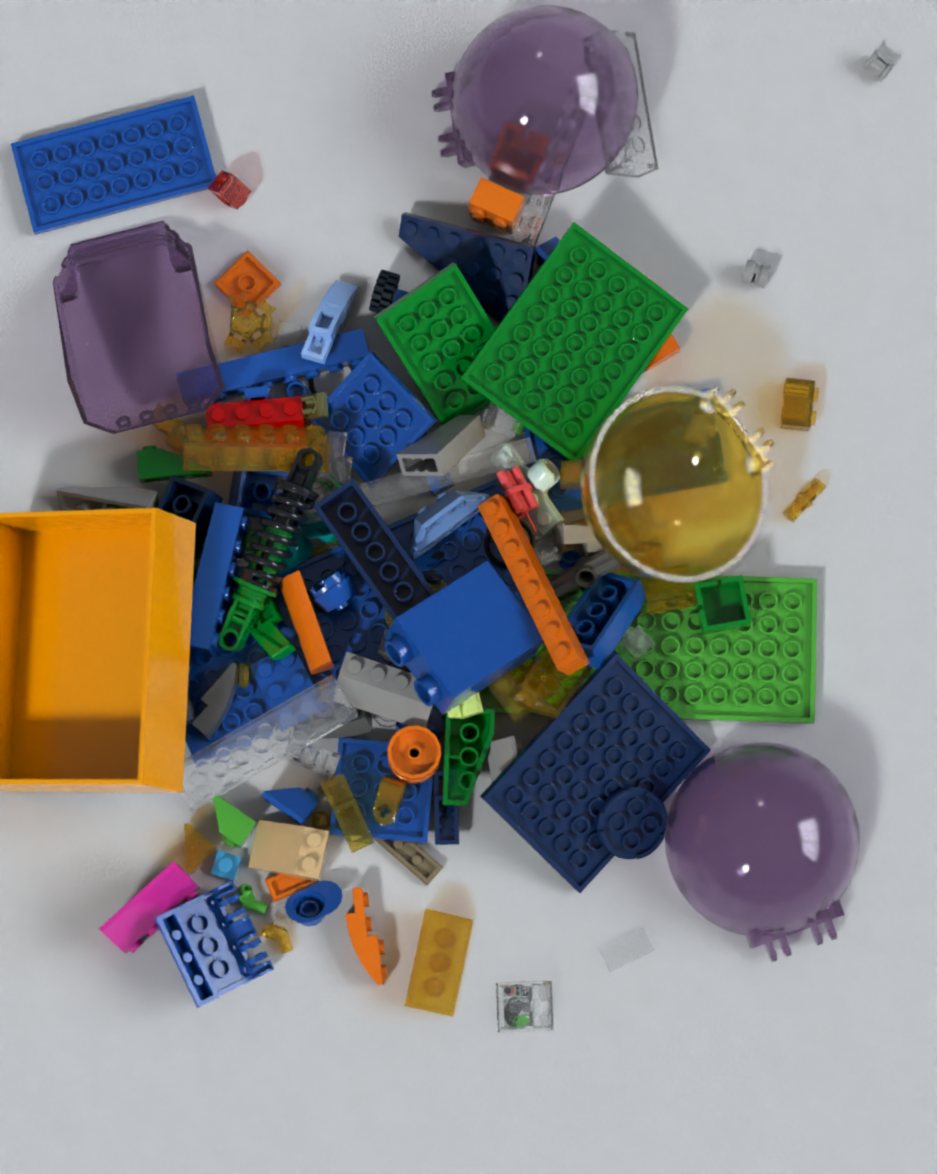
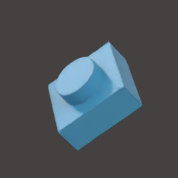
(226, 865)

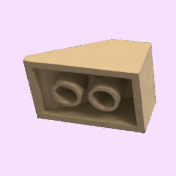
(289, 850)

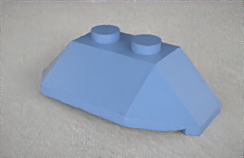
(443, 518)

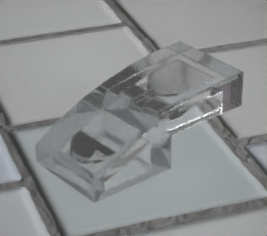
(339, 464)

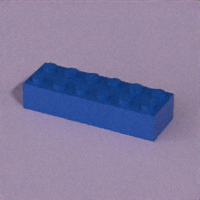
(215, 576)

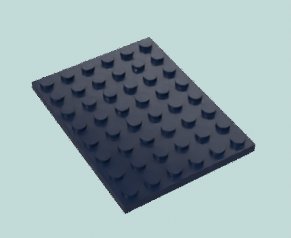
(604, 740)

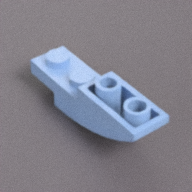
(327, 321)

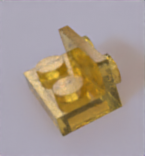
(667, 596)

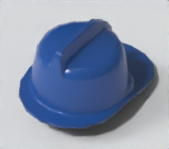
(313, 903)

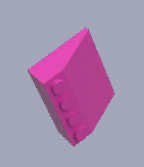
(158, 897)

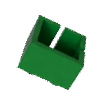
(722, 607)

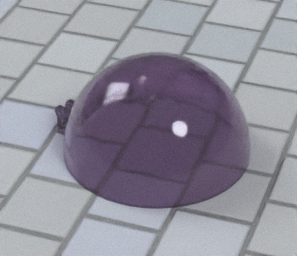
(540, 100)
(763, 843)

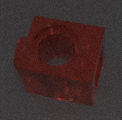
(229, 190)

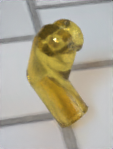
(278, 934)

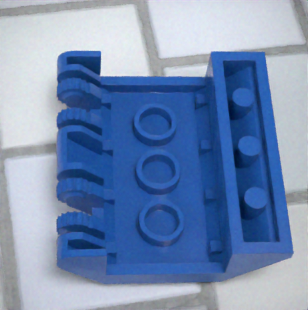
(211, 945)

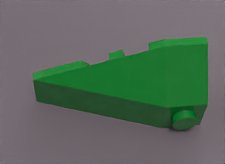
(464, 754)

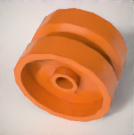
(408, 741)

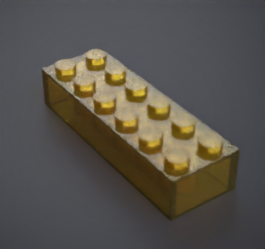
(250, 447)

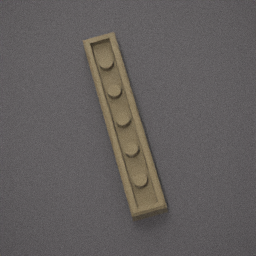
(411, 856)

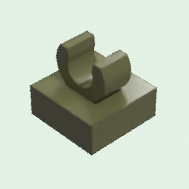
(314, 406)

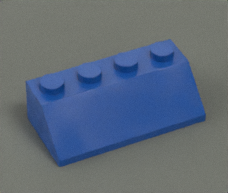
(605, 615)

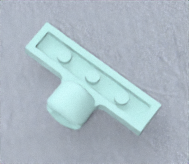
(542, 477)

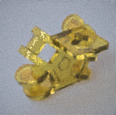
(247, 322)

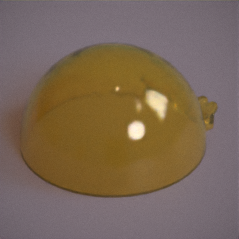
(675, 484)

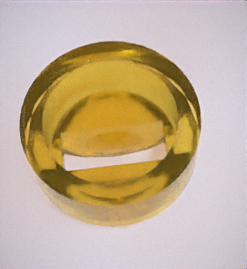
(321, 820)

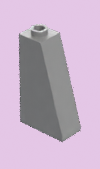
(442, 447)

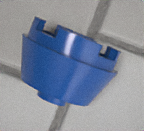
(333, 591)

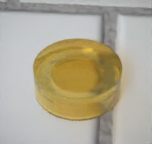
(243, 675)

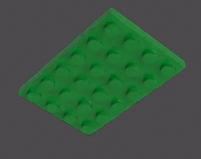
(436, 338)

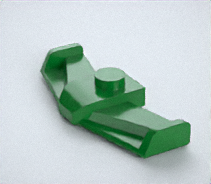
(267, 633)

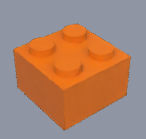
(496, 206)

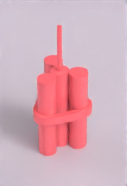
(518, 492)

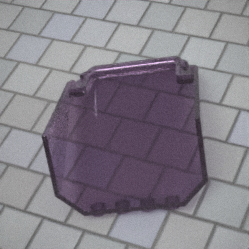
(136, 329)

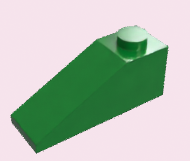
(160, 465)

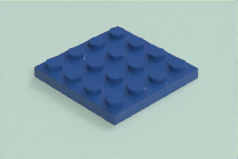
(376, 415)
(363, 767)

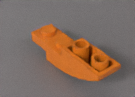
(366, 947)

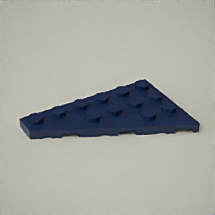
(491, 265)

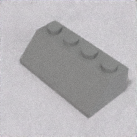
(382, 690)

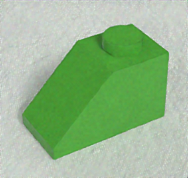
(232, 823)

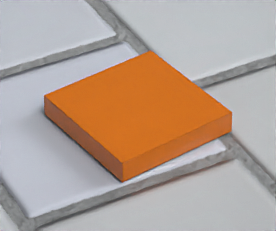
(249, 275)

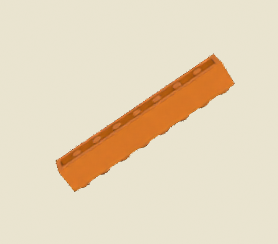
(533, 585)

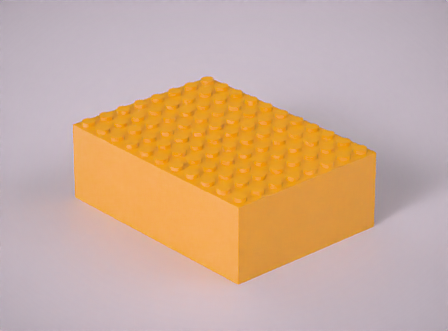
(94, 650)

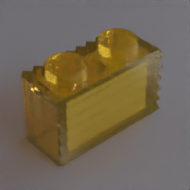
(798, 404)

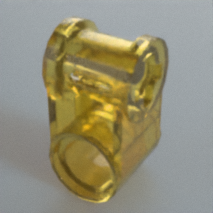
(388, 796)

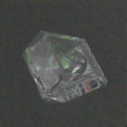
(524, 1006)

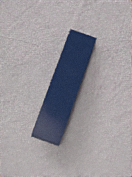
(445, 816)

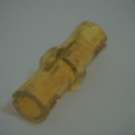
(804, 500)

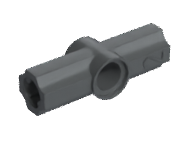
(574, 578)

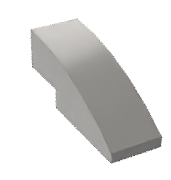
(577, 534)

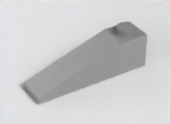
(106, 498)

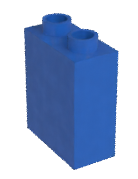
(462, 638)

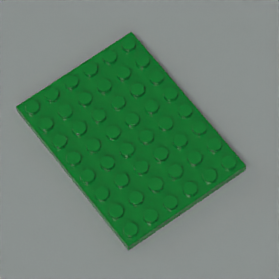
(574, 342)

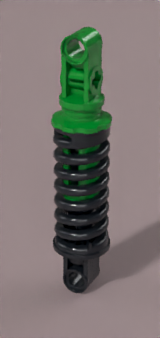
(262, 573)

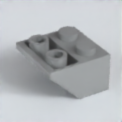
(501, 754)

